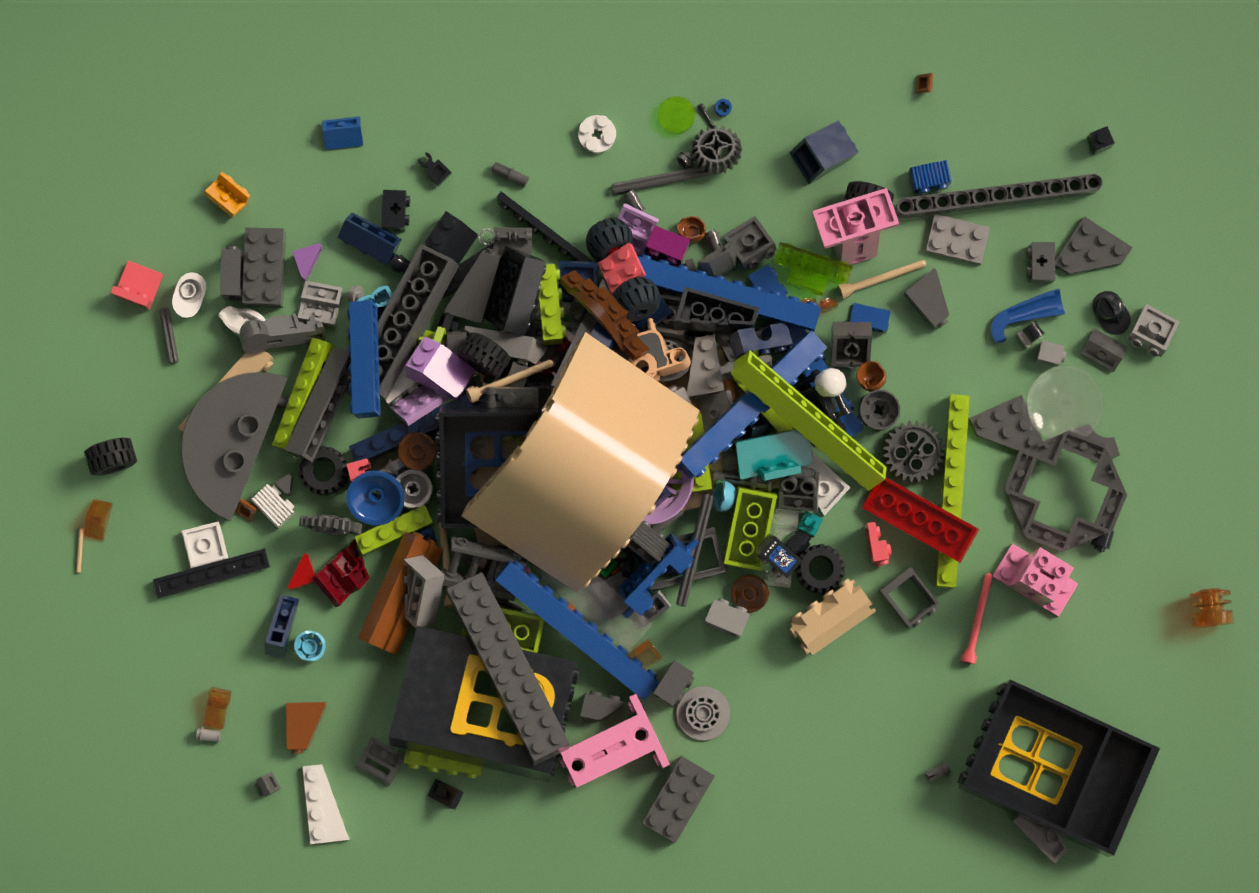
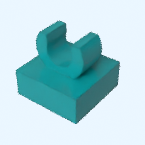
(810, 523)

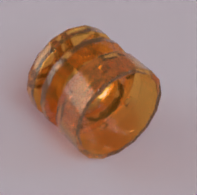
(1211, 608)

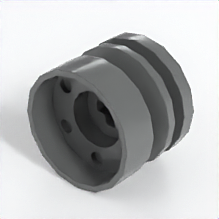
(890, 410)

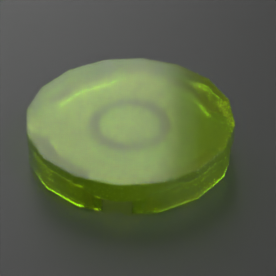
(676, 115)

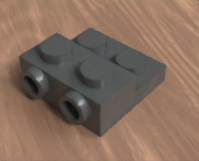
(751, 243)

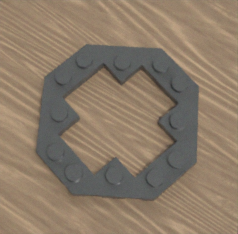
(1082, 529)

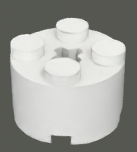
(423, 484)

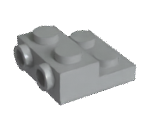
(1153, 331)

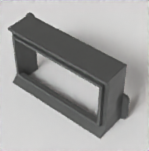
(686, 538)

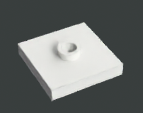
(205, 544)

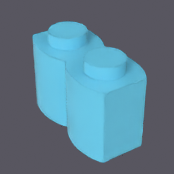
(380, 296)

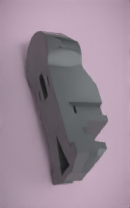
(279, 332)

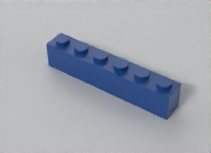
(364, 359)

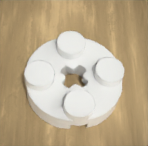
(606, 139)

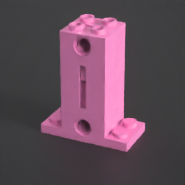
(856, 225)
(1037, 577)
(613, 748)

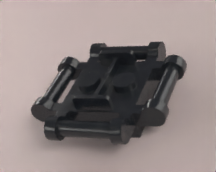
(825, 404)

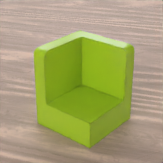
(439, 336)

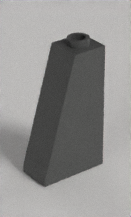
(475, 291)

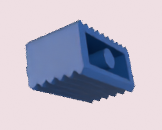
(930, 176)

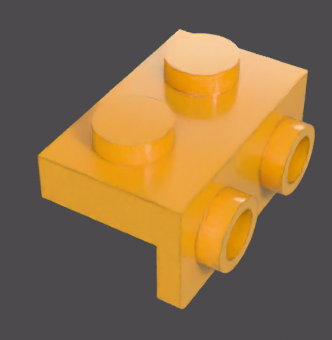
(227, 195)

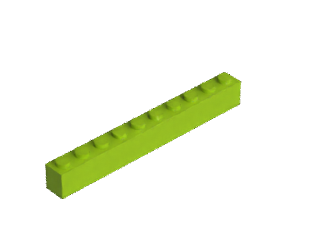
(808, 420)
(953, 479)

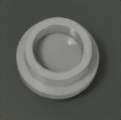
(355, 293)

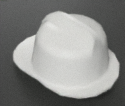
(189, 294)

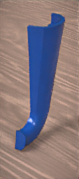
(1037, 307)

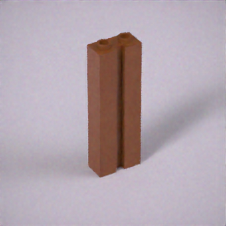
(386, 620)

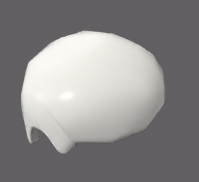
(830, 382)

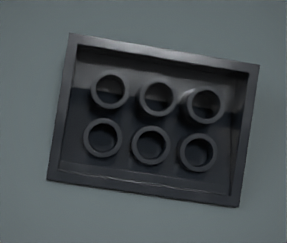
(515, 291)

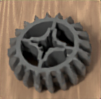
(729, 149)

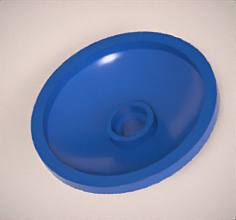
(371, 507)

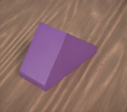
(307, 258)

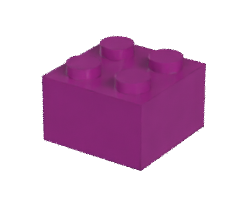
(667, 246)

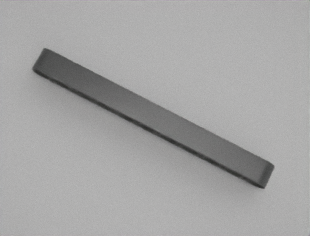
(1007, 192)

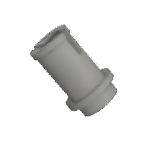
(208, 735)

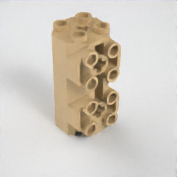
(830, 617)

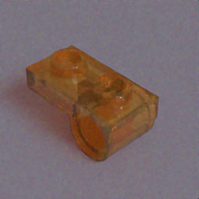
(217, 707)

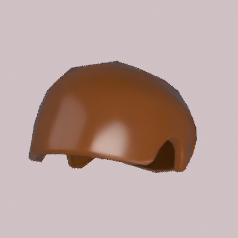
(692, 228)
(871, 376)

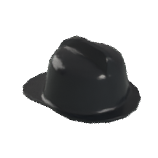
(1111, 312)

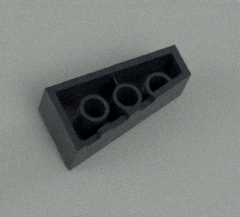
(713, 313)

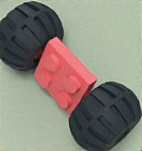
(611, 244)

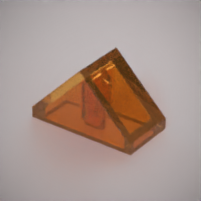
(97, 519)

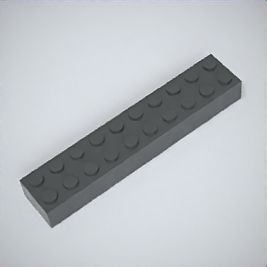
(508, 669)

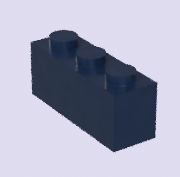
(369, 238)

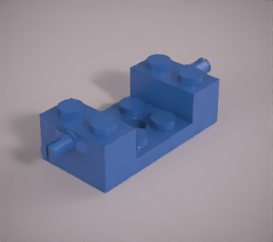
(636, 586)

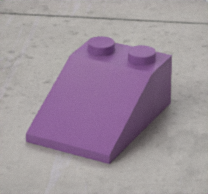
(439, 369)

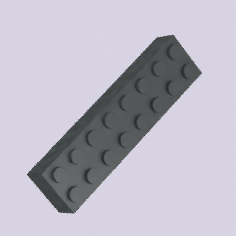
(410, 312)

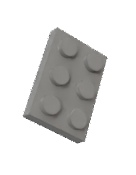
(957, 239)

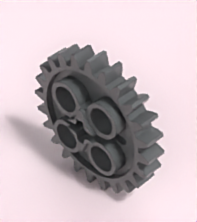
(927, 461)
(330, 525)

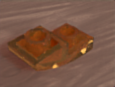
(825, 304)

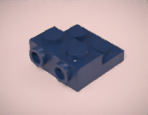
(584, 269)

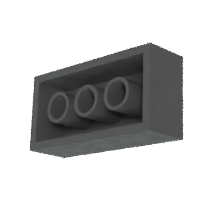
(264, 267)
(678, 799)

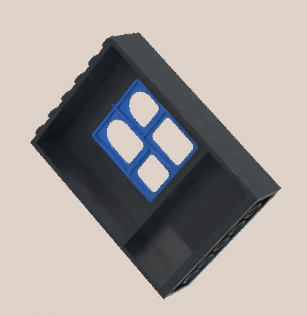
(456, 430)

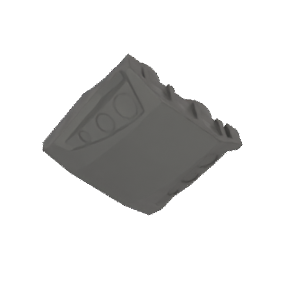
(800, 490)

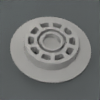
(703, 713)

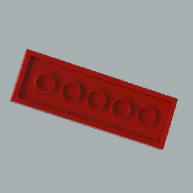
(921, 519)

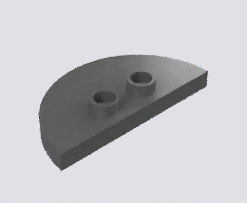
(226, 435)

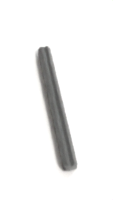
(660, 179)
(698, 535)

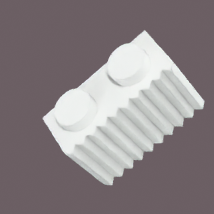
(273, 505)

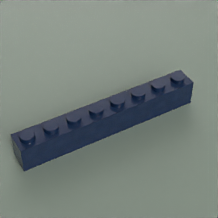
(389, 439)

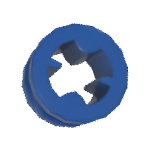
(719, 112)

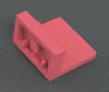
(138, 285)

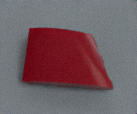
(342, 574)

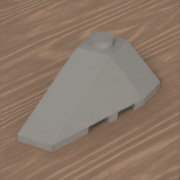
(519, 347)

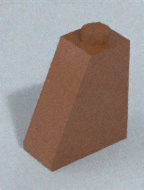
(302, 723)

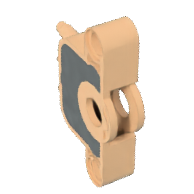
(659, 358)

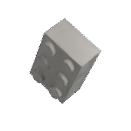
(727, 618)

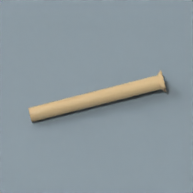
(79, 550)

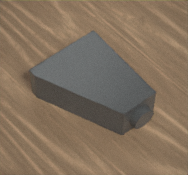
(929, 299)

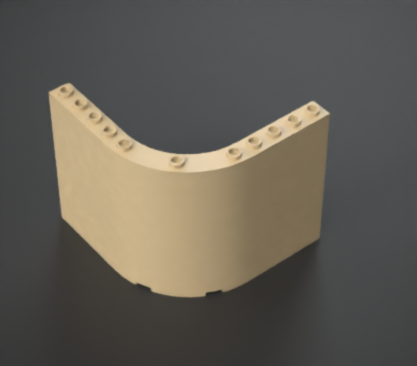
(586, 466)

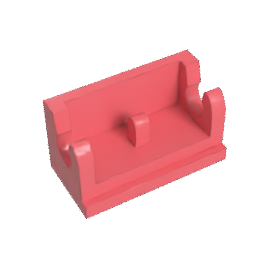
(358, 467)

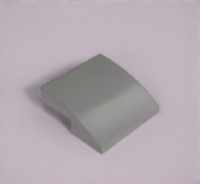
(321, 302)

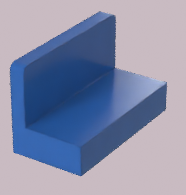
(342, 133)
(878, 317)

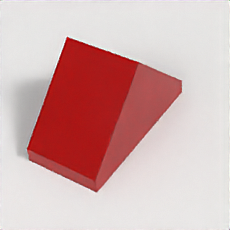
(303, 574)

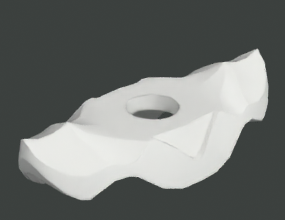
(234, 318)

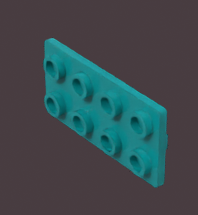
(773, 455)

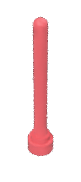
(969, 655)

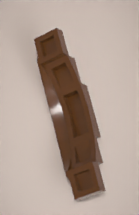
(606, 312)

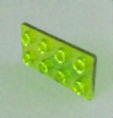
(811, 270)

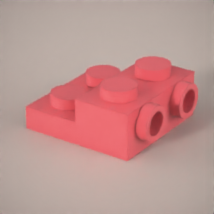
(878, 550)

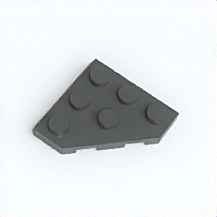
(1091, 249)
(1007, 425)

